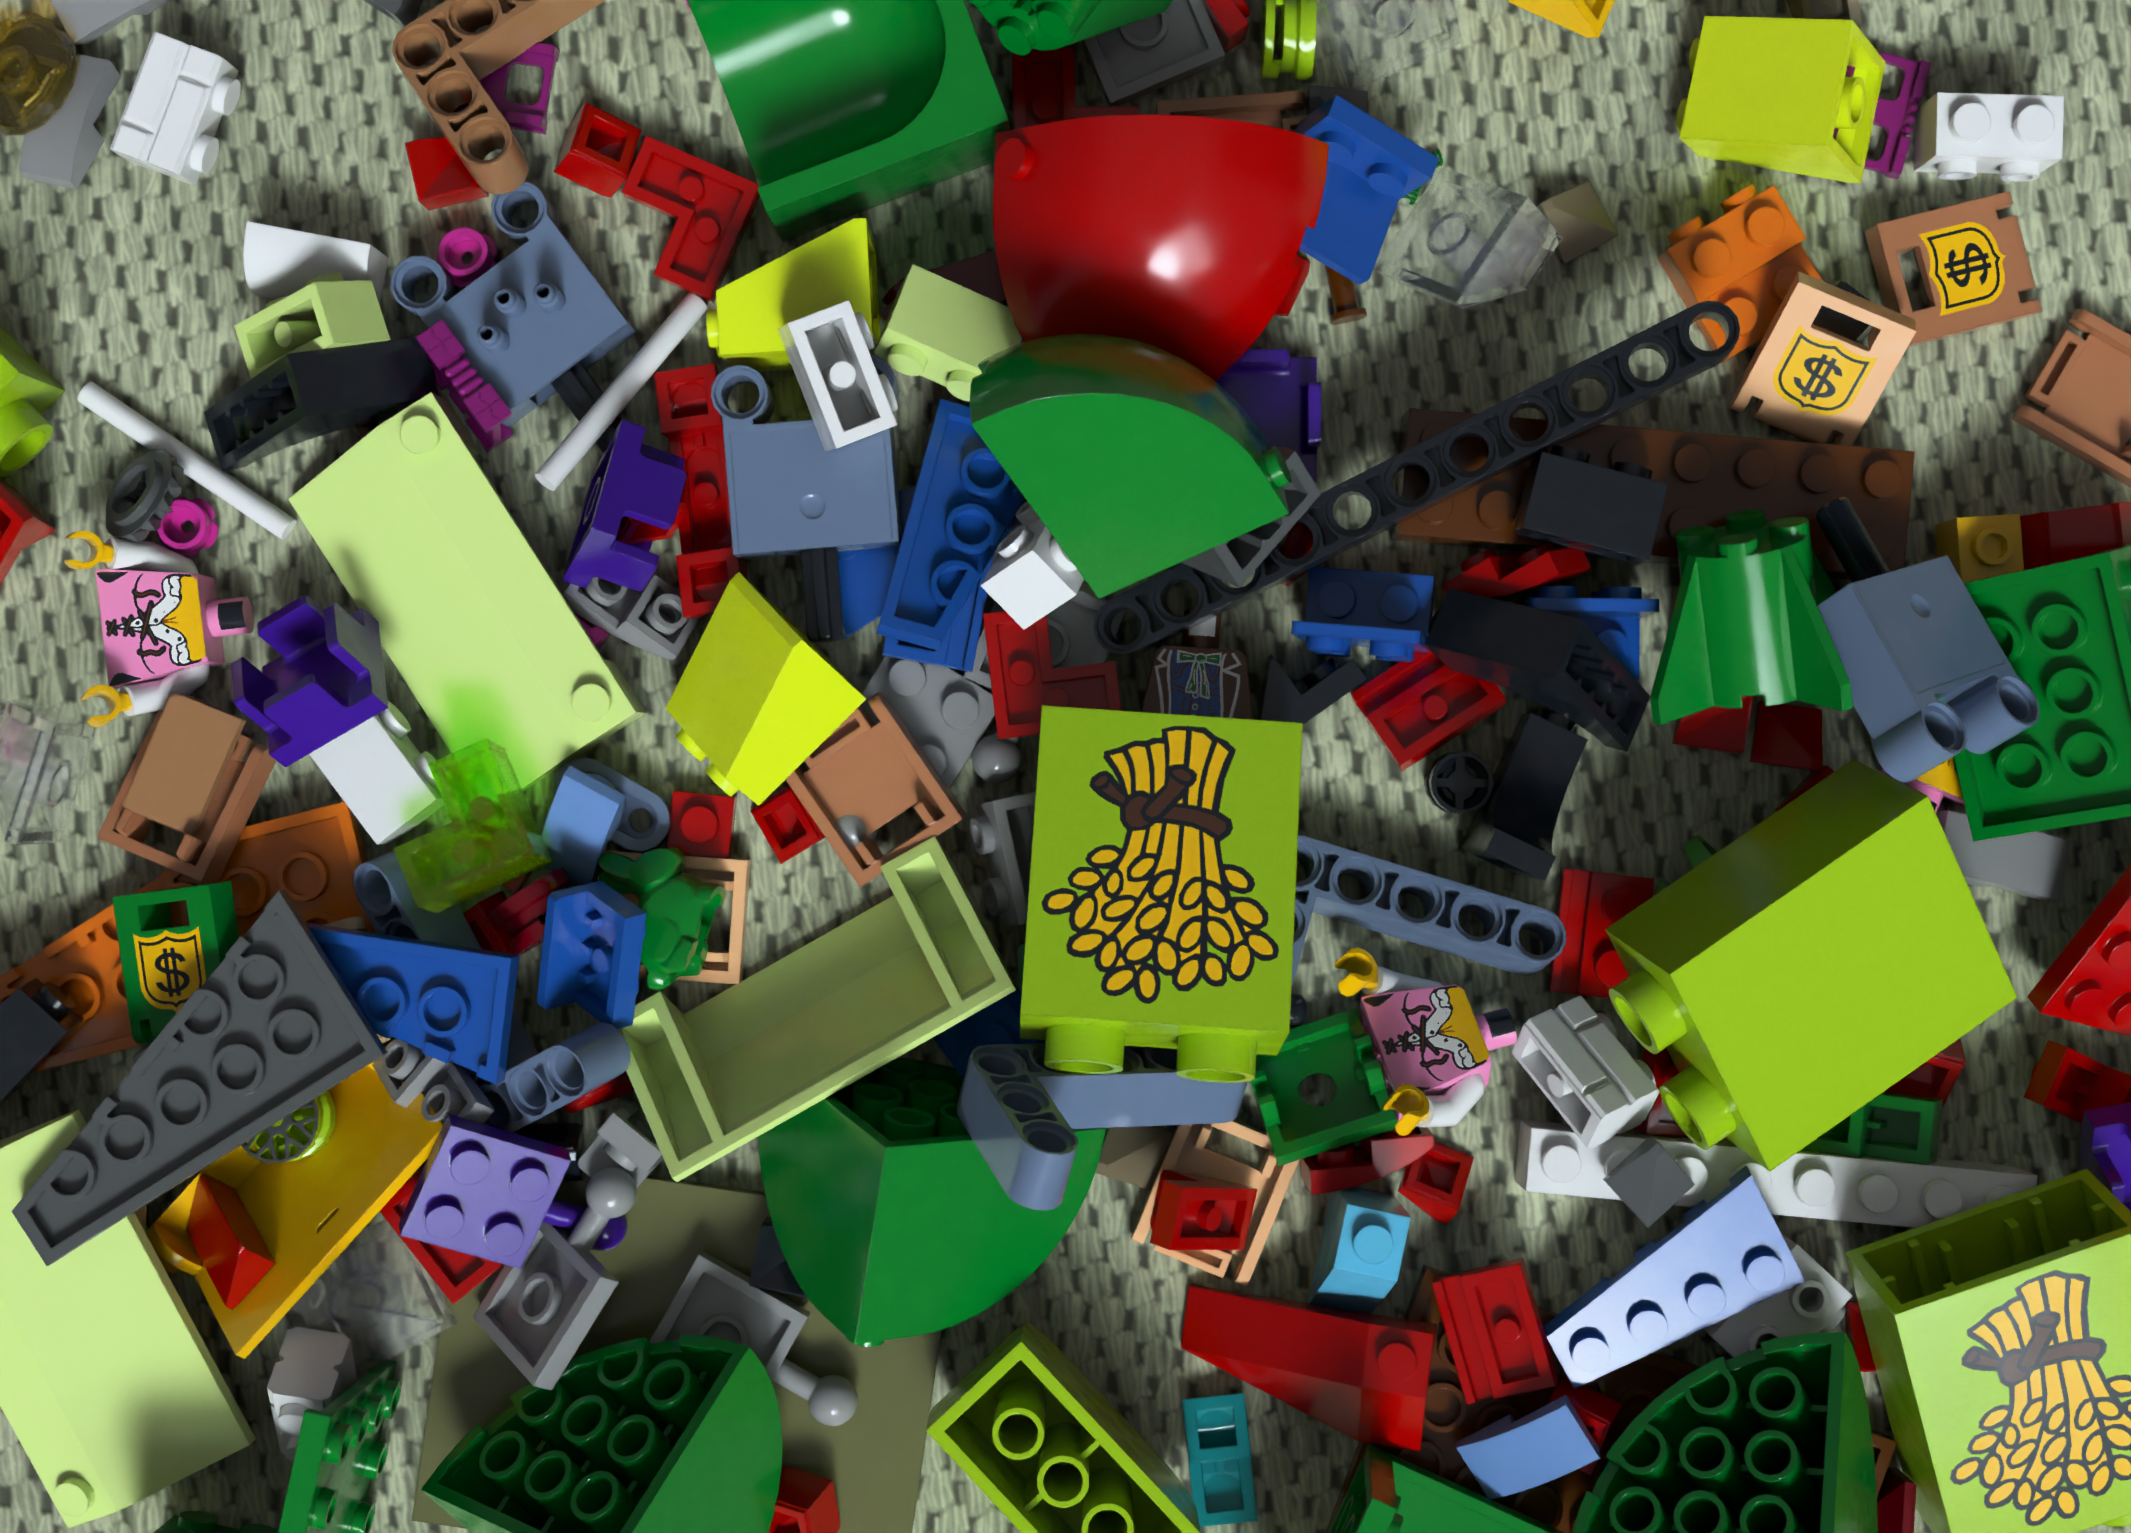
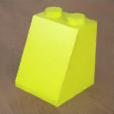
(1776, 92)
(800, 283)
(757, 695)

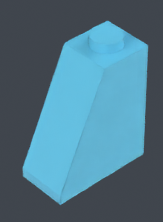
(1359, 1250)

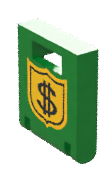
(172, 962)

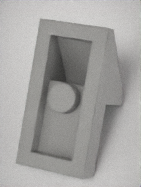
(624, 1143)

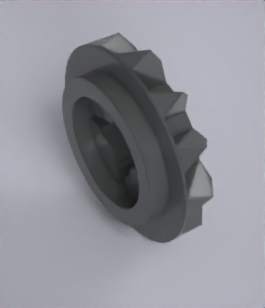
(143, 495)

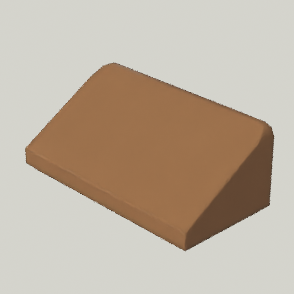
(183, 763)

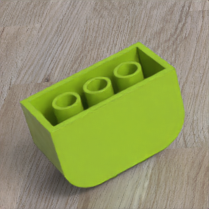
(1055, 1447)

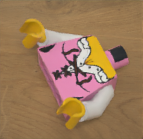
(156, 624)
(1425, 1041)

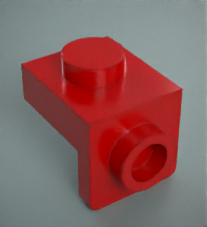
(2075, 1083)

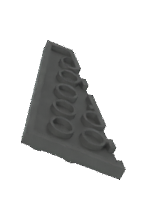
(228, 1065)

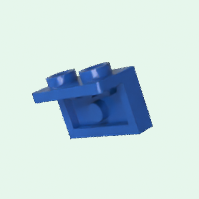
(592, 952)

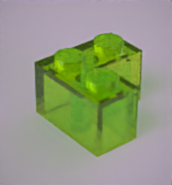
(489, 832)

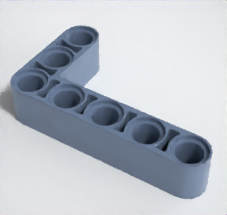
(1442, 904)
(533, 1081)
(1026, 1112)

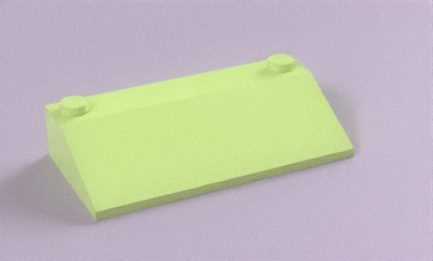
(462, 595)
(815, 1015)
(101, 1356)

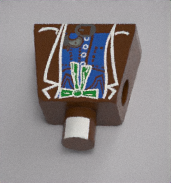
(1199, 677)

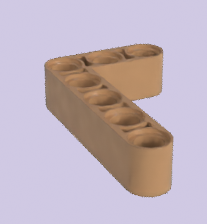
(467, 59)

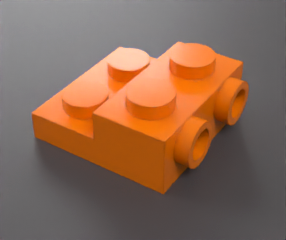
(1740, 261)

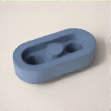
(636, 797)

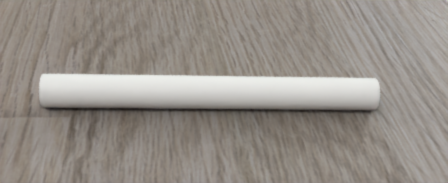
(621, 391)
(194, 464)

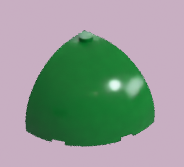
(1125, 453)
(897, 1209)
(626, 1445)
(1747, 1449)

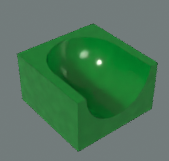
(851, 100)

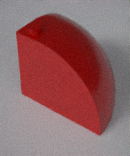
(1153, 228)

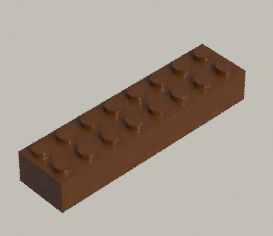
(1705, 479)

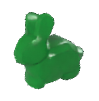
(676, 909)

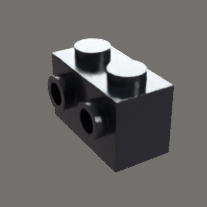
(1591, 505)

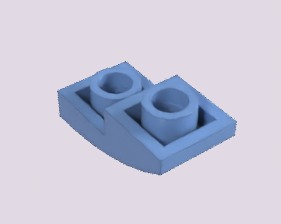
(581, 824)
(1529, 1451)

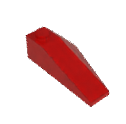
(1330, 1362)

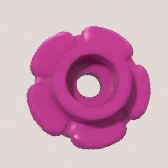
(463, 242)
(204, 530)

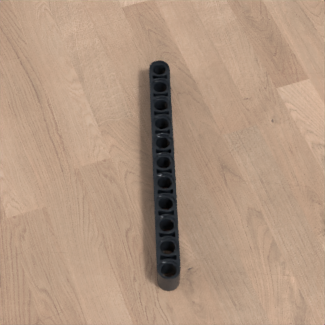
(1491, 426)

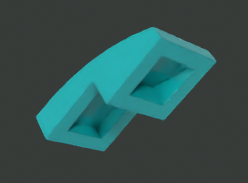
(1220, 1459)

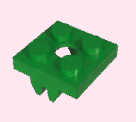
(1346, 1055)

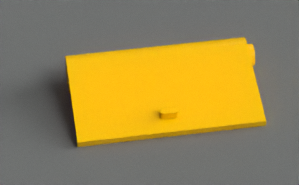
(307, 1205)

